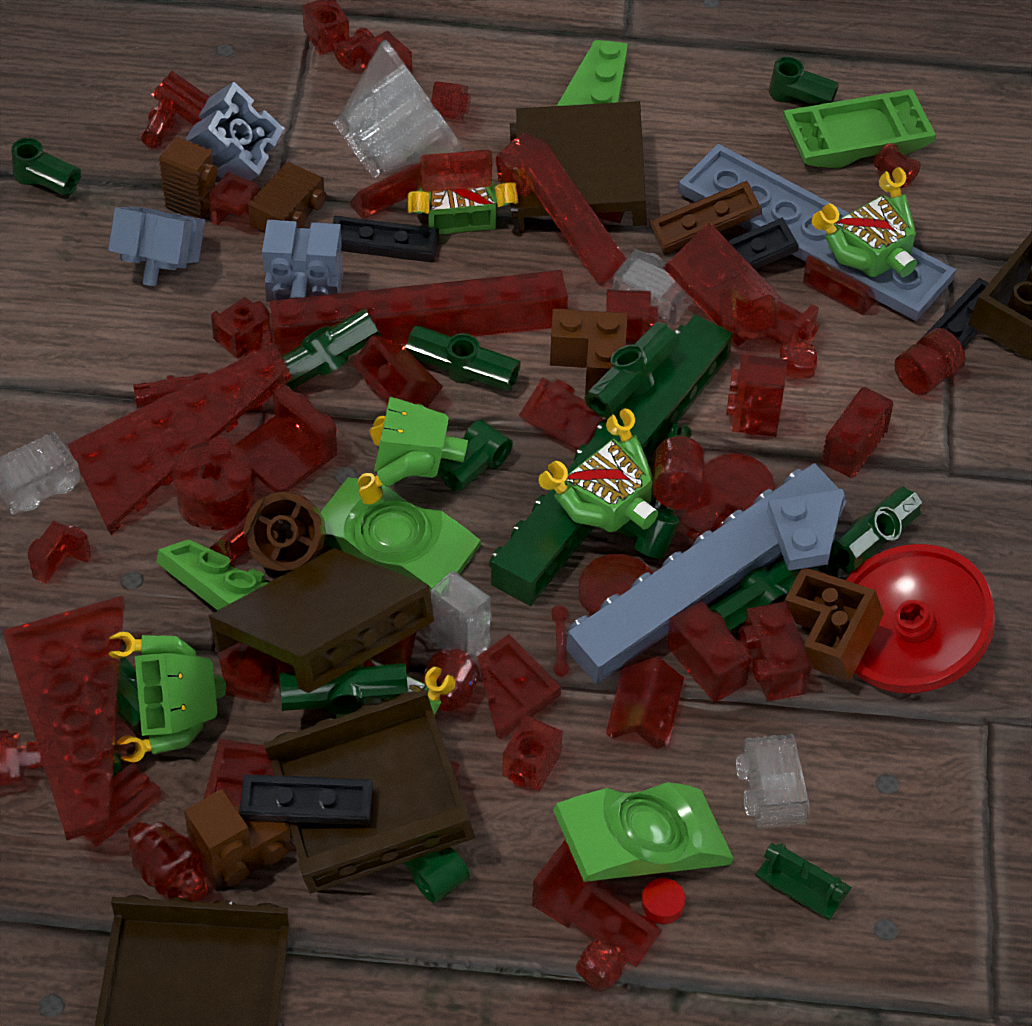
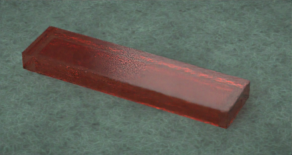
(572, 215)

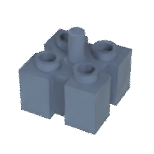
(235, 133)
(157, 238)
(301, 260)

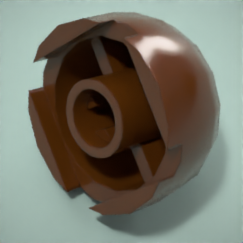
(284, 531)

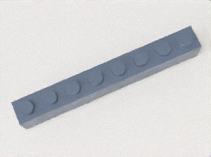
(703, 573)

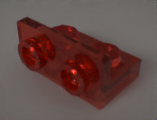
(560, 413)

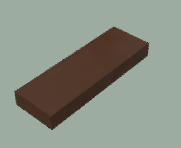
(720, 209)

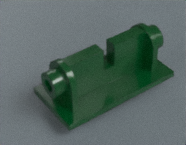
(802, 880)

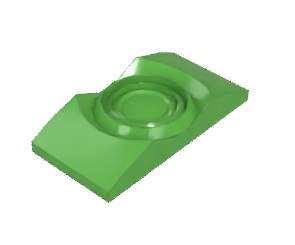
(858, 128)
(397, 534)
(641, 832)

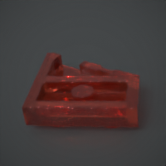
(247, 672)
(514, 684)

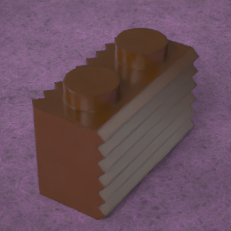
(187, 177)
(287, 197)

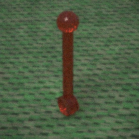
(559, 615)

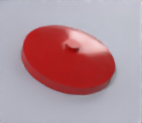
(933, 618)

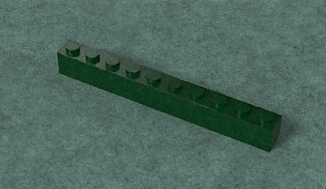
(549, 535)

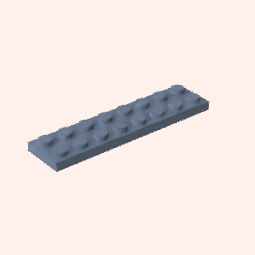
(784, 199)

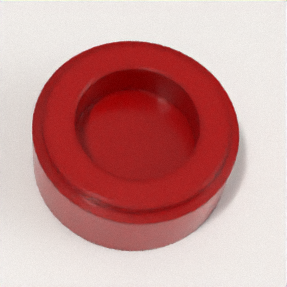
(663, 900)

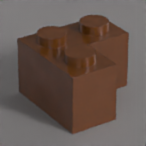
(586, 341)
(840, 618)
(230, 844)

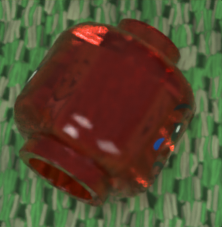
(464, 671)

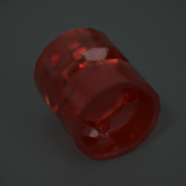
(929, 361)
(679, 472)

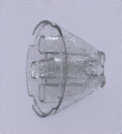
(392, 117)

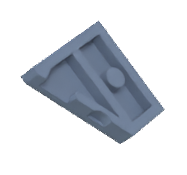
(806, 527)

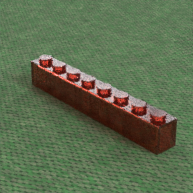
(449, 308)

